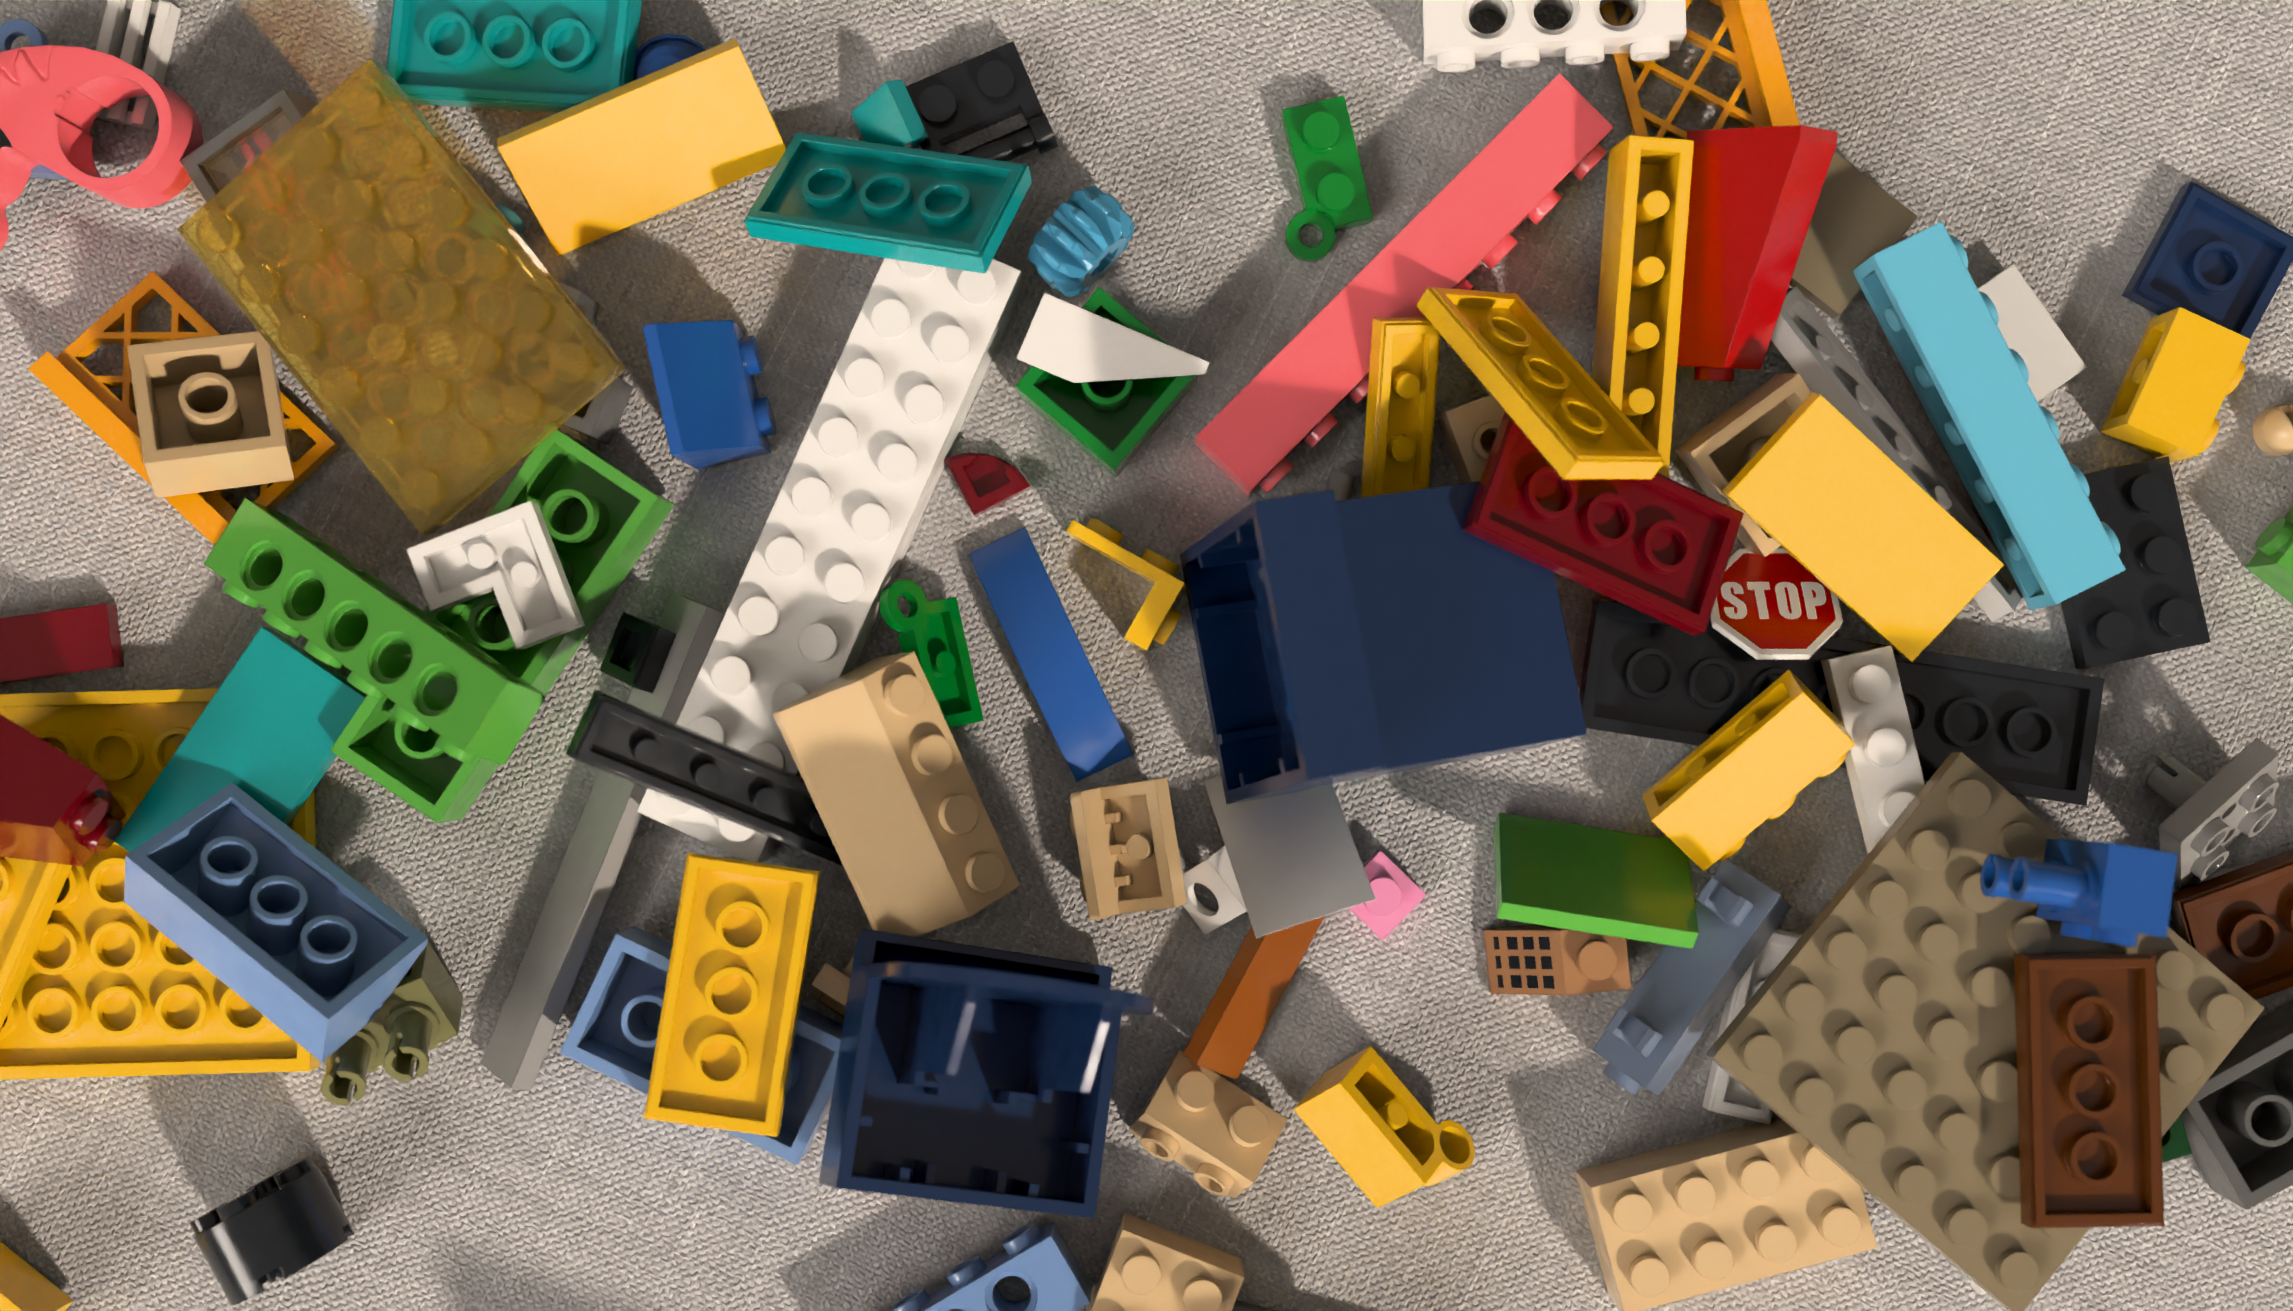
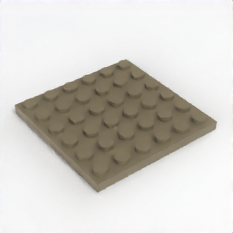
(1899, 1029)

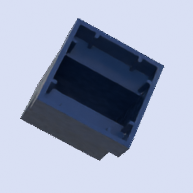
(1372, 641)

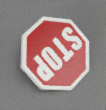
(1774, 607)

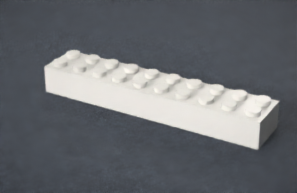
(844, 515)

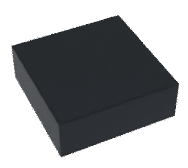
(637, 652)

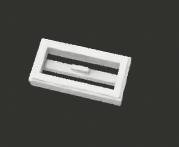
(123, 37)

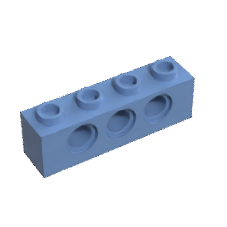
(1030, 1253)

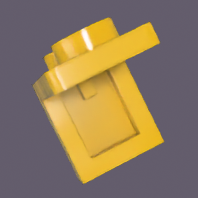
(1156, 616)

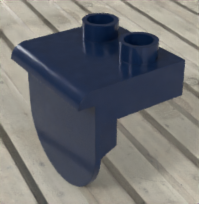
(974, 1075)

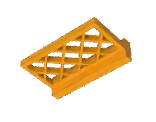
(1753, 54)
(116, 419)

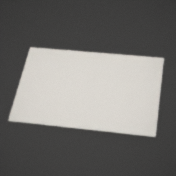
(1290, 856)

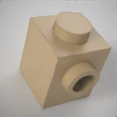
(1470, 435)

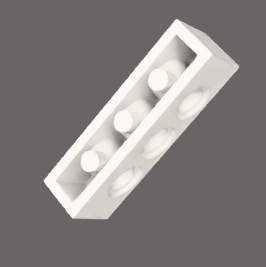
(1521, 42)

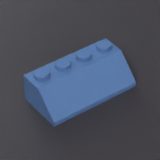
(272, 919)

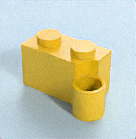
(1382, 1130)

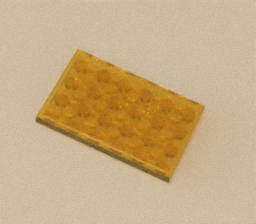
(401, 298)

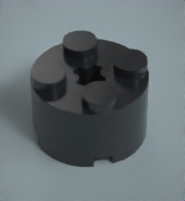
(271, 1230)

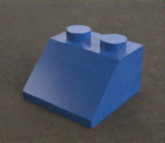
(709, 391)

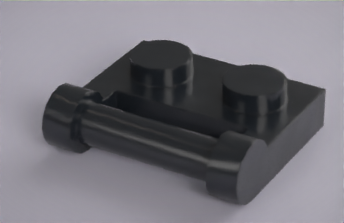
(977, 97)

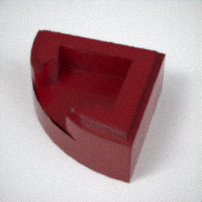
(986, 480)

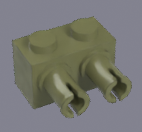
(412, 1021)

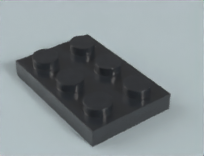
(2157, 597)

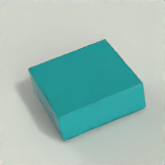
(890, 117)

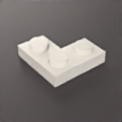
(506, 556)

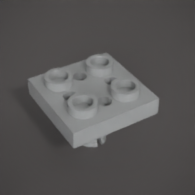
(2214, 811)

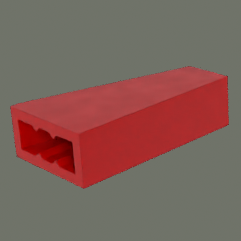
(1744, 236)

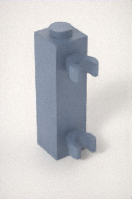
(1688, 985)

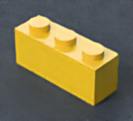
(1748, 771)

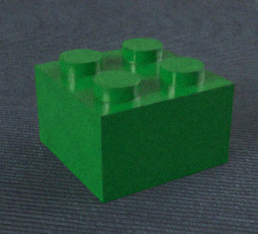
(1111, 416)

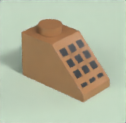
(1554, 961)

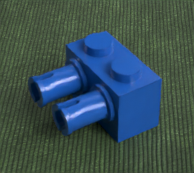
(2090, 887)

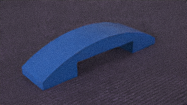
(1050, 654)

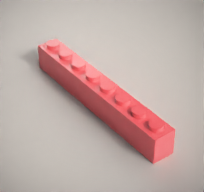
(1439, 249)

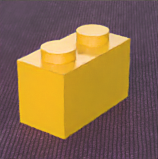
(2176, 386)

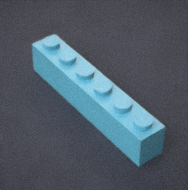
(1989, 417)

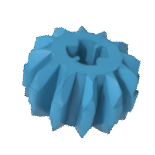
(1081, 241)

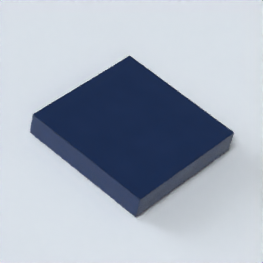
(2212, 262)

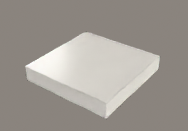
(2032, 332)

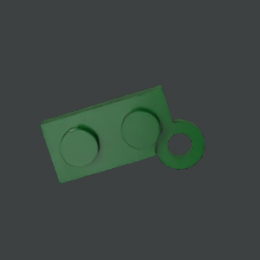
(1325, 173)
(940, 645)

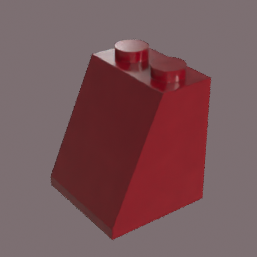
(51, 802)

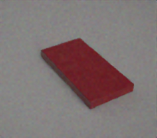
(1625, 538)

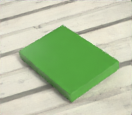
(1593, 881)

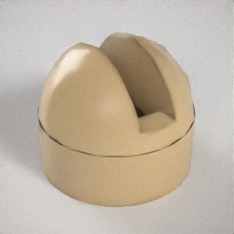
(2274, 430)

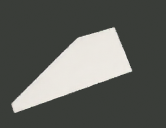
(1094, 349)

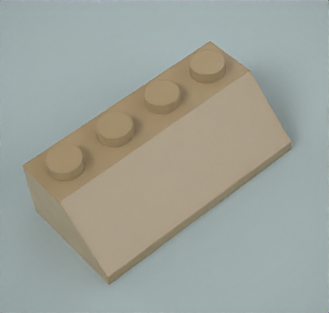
(896, 797)

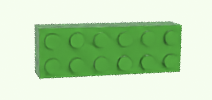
(599, 529)

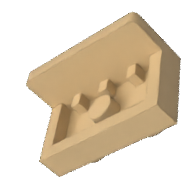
(1127, 848)
(1208, 1127)

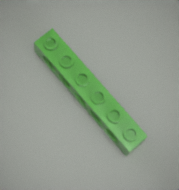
(374, 633)

